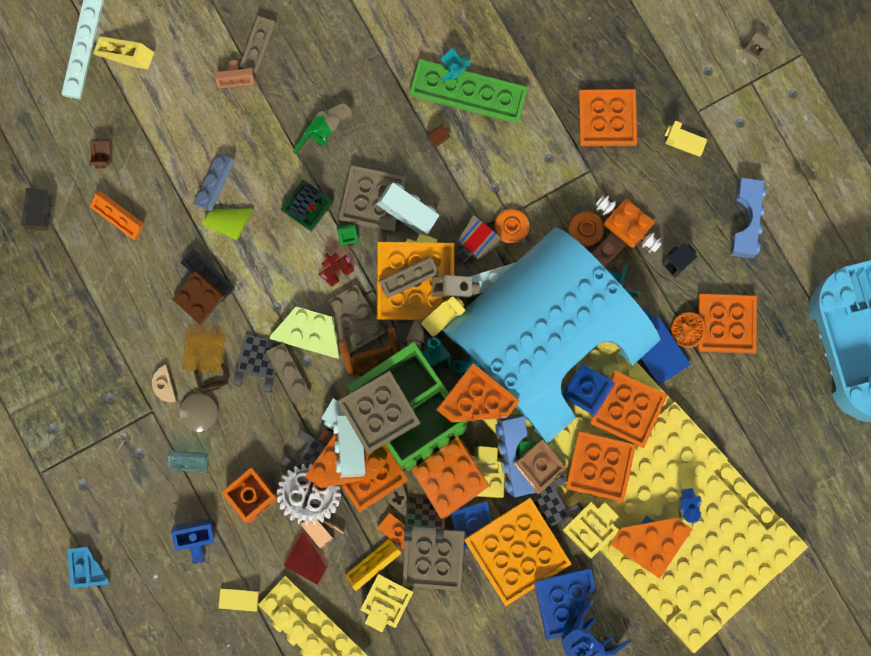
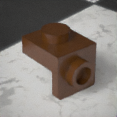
(100, 152)

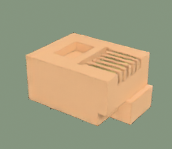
(319, 533)

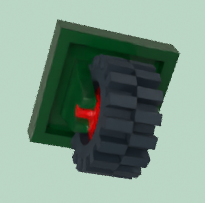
(307, 205)

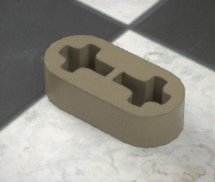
(401, 491)

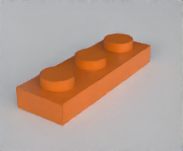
(116, 215)

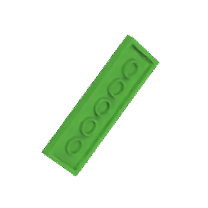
(469, 92)

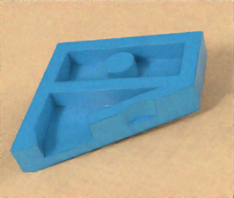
(84, 569)

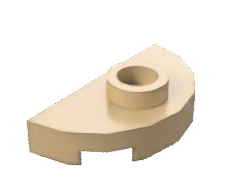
(162, 385)

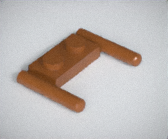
(369, 359)

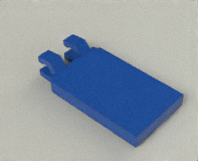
(665, 357)

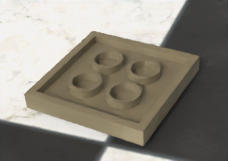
(361, 195)
(352, 319)
(378, 412)
(434, 564)

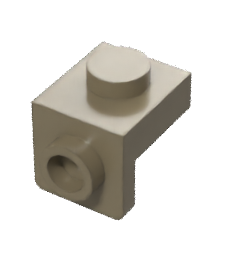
(757, 47)

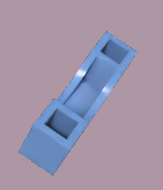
(750, 195)
(511, 432)

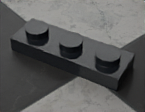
(195, 262)

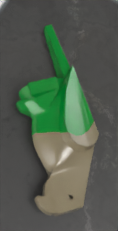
(324, 125)

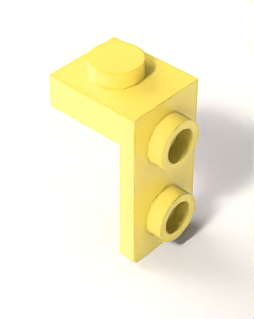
(684, 140)
(443, 315)

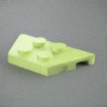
(309, 331)

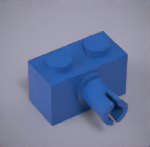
(193, 536)

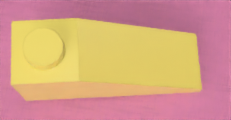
(124, 52)

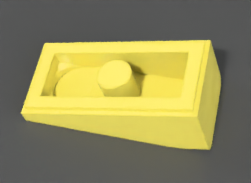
(239, 599)

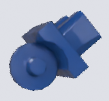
(690, 506)

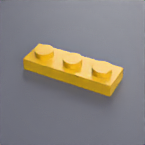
(372, 564)

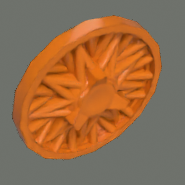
(511, 226)
(586, 228)
(688, 330)

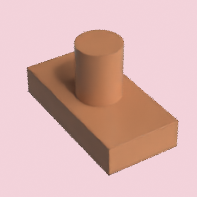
(235, 76)
(609, 249)

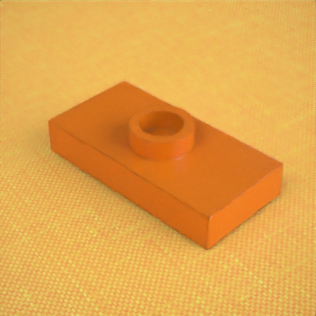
(393, 529)

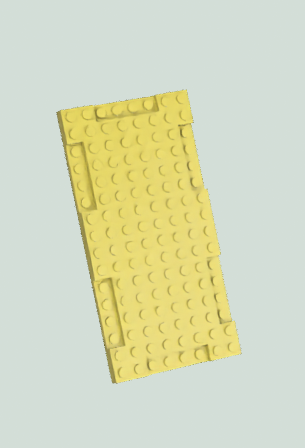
(731, 547)

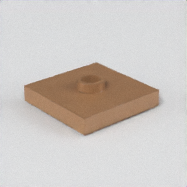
(539, 466)

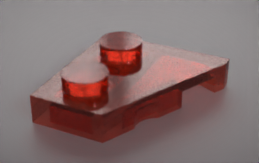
(306, 561)

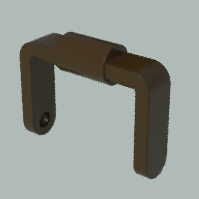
(215, 385)

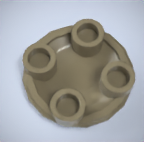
(198, 412)

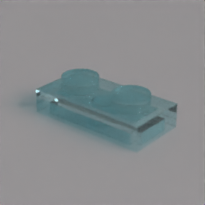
(188, 461)

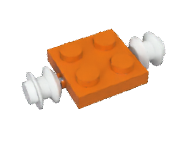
(629, 223)

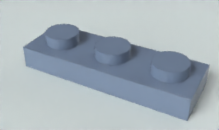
(214, 182)

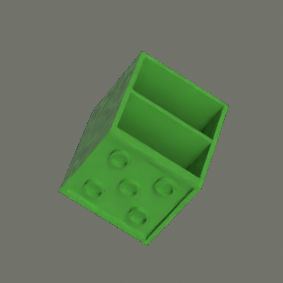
(424, 395)

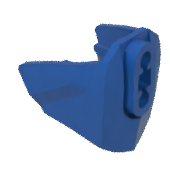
(580, 641)

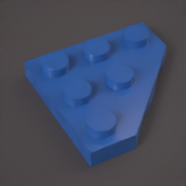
(562, 599)

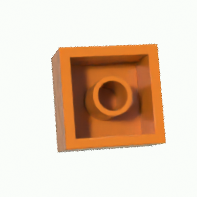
(250, 495)

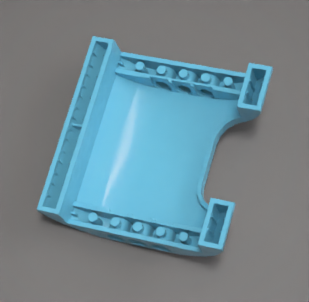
(545, 321)

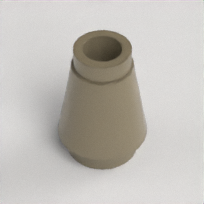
(416, 334)

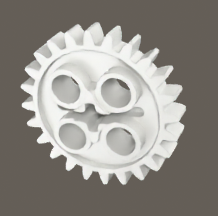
(292, 489)

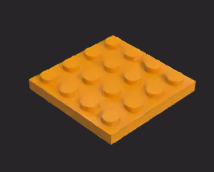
(416, 301)
(517, 551)

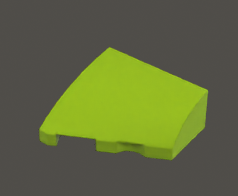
(228, 221)

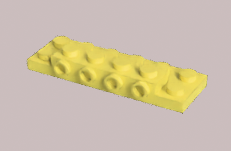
(306, 623)

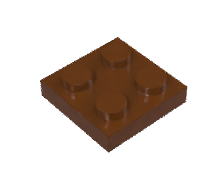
(198, 297)

